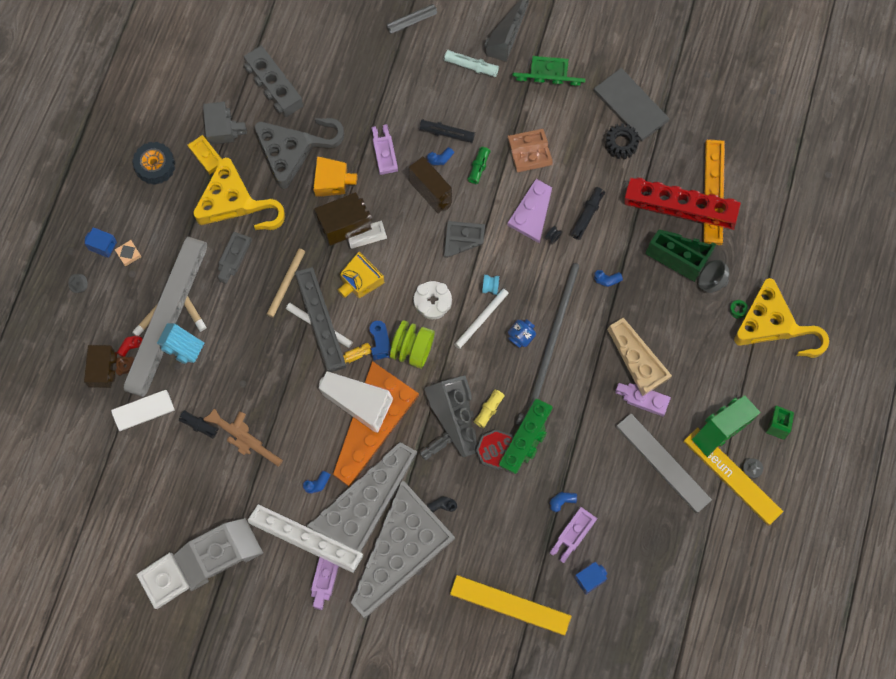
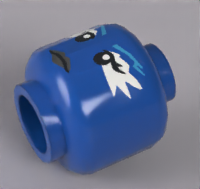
(521, 333)

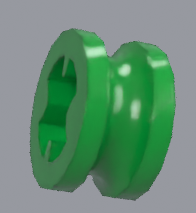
(736, 314)

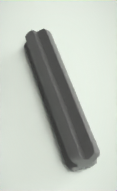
(412, 18)

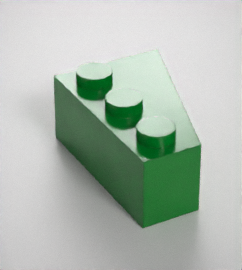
(725, 424)

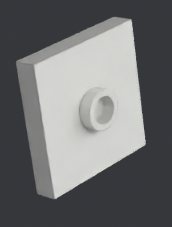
(163, 580)

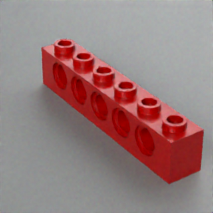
(687, 211)

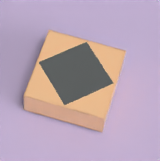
(128, 253)

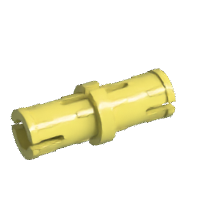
(489, 408)

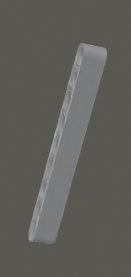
(166, 312)

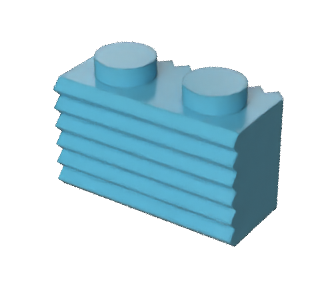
(180, 343)

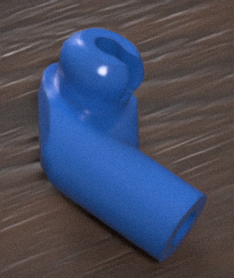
(435, 159)
(603, 279)
(317, 485)
(561, 498)

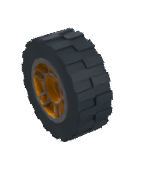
(147, 155)

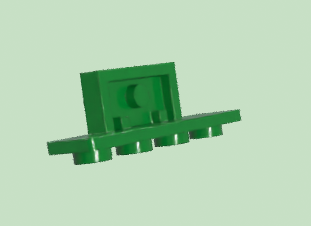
(549, 68)
(527, 437)

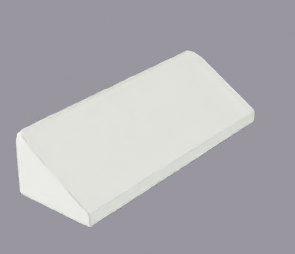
(143, 410)

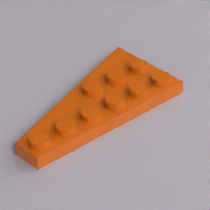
(363, 442)

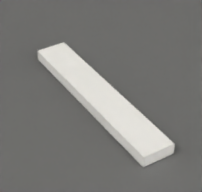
(305, 538)

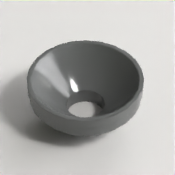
(711, 274)

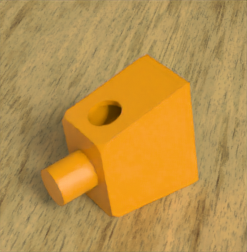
(332, 177)

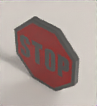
(493, 447)

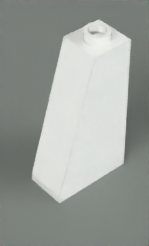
(360, 400)

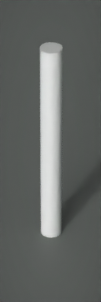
(304, 316)
(482, 317)

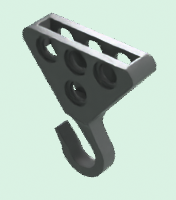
(284, 138)

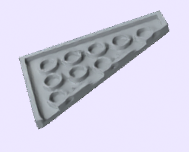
(405, 545)

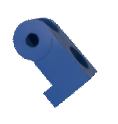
(380, 336)

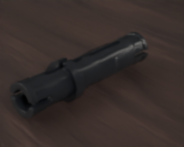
(426, 126)
(590, 207)

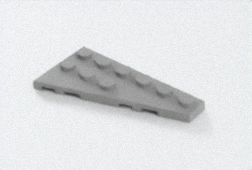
(360, 507)

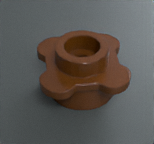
(121, 361)

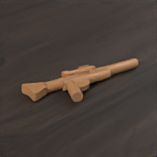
(244, 439)

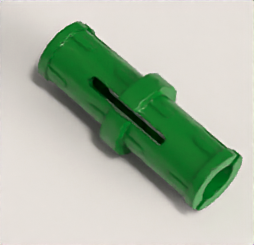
(479, 165)

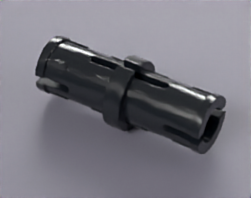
(198, 424)

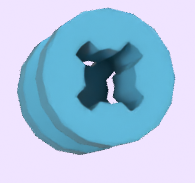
(490, 284)

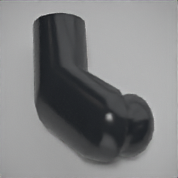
(443, 503)

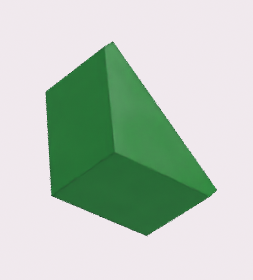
(780, 423)

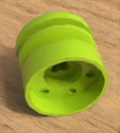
(412, 344)

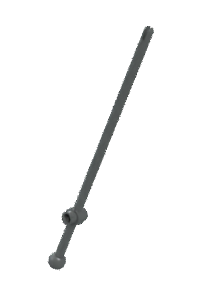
(552, 341)

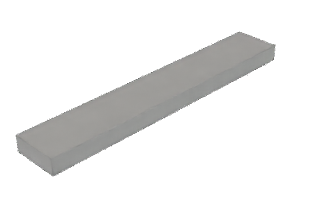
(664, 463)

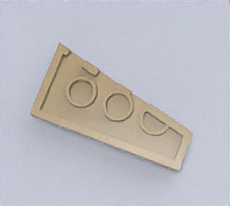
(639, 359)

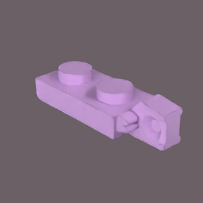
(651, 402)
(323, 582)

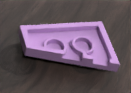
(532, 210)

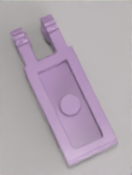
(384, 151)
(574, 532)

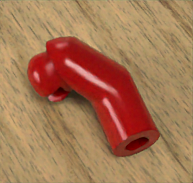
(129, 343)

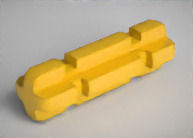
(357, 353)

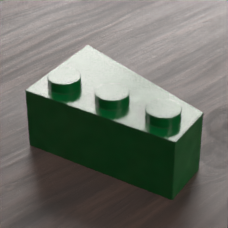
(680, 253)

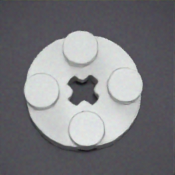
(429, 289)

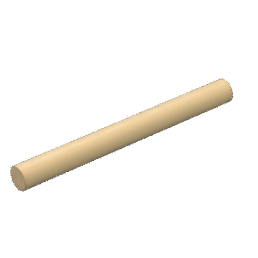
(285, 283)

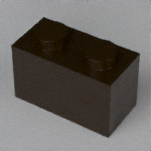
(99, 366)

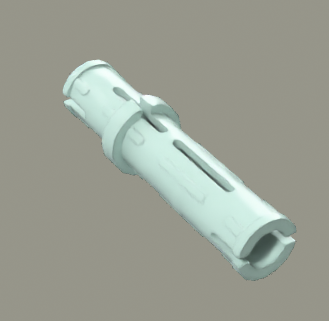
(471, 63)

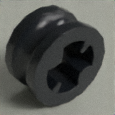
(553, 234)

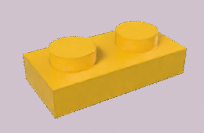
(205, 154)

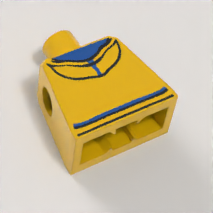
(360, 277)

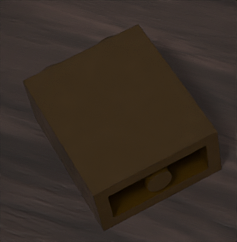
(430, 185)
(343, 218)

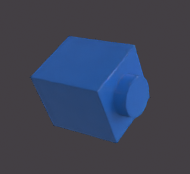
(100, 242)
(591, 577)

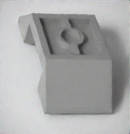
(217, 551)

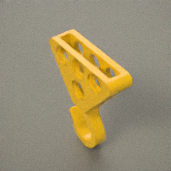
(243, 205)
(776, 309)

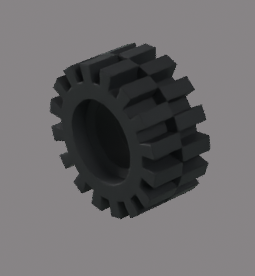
(618, 150)

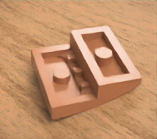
(530, 150)

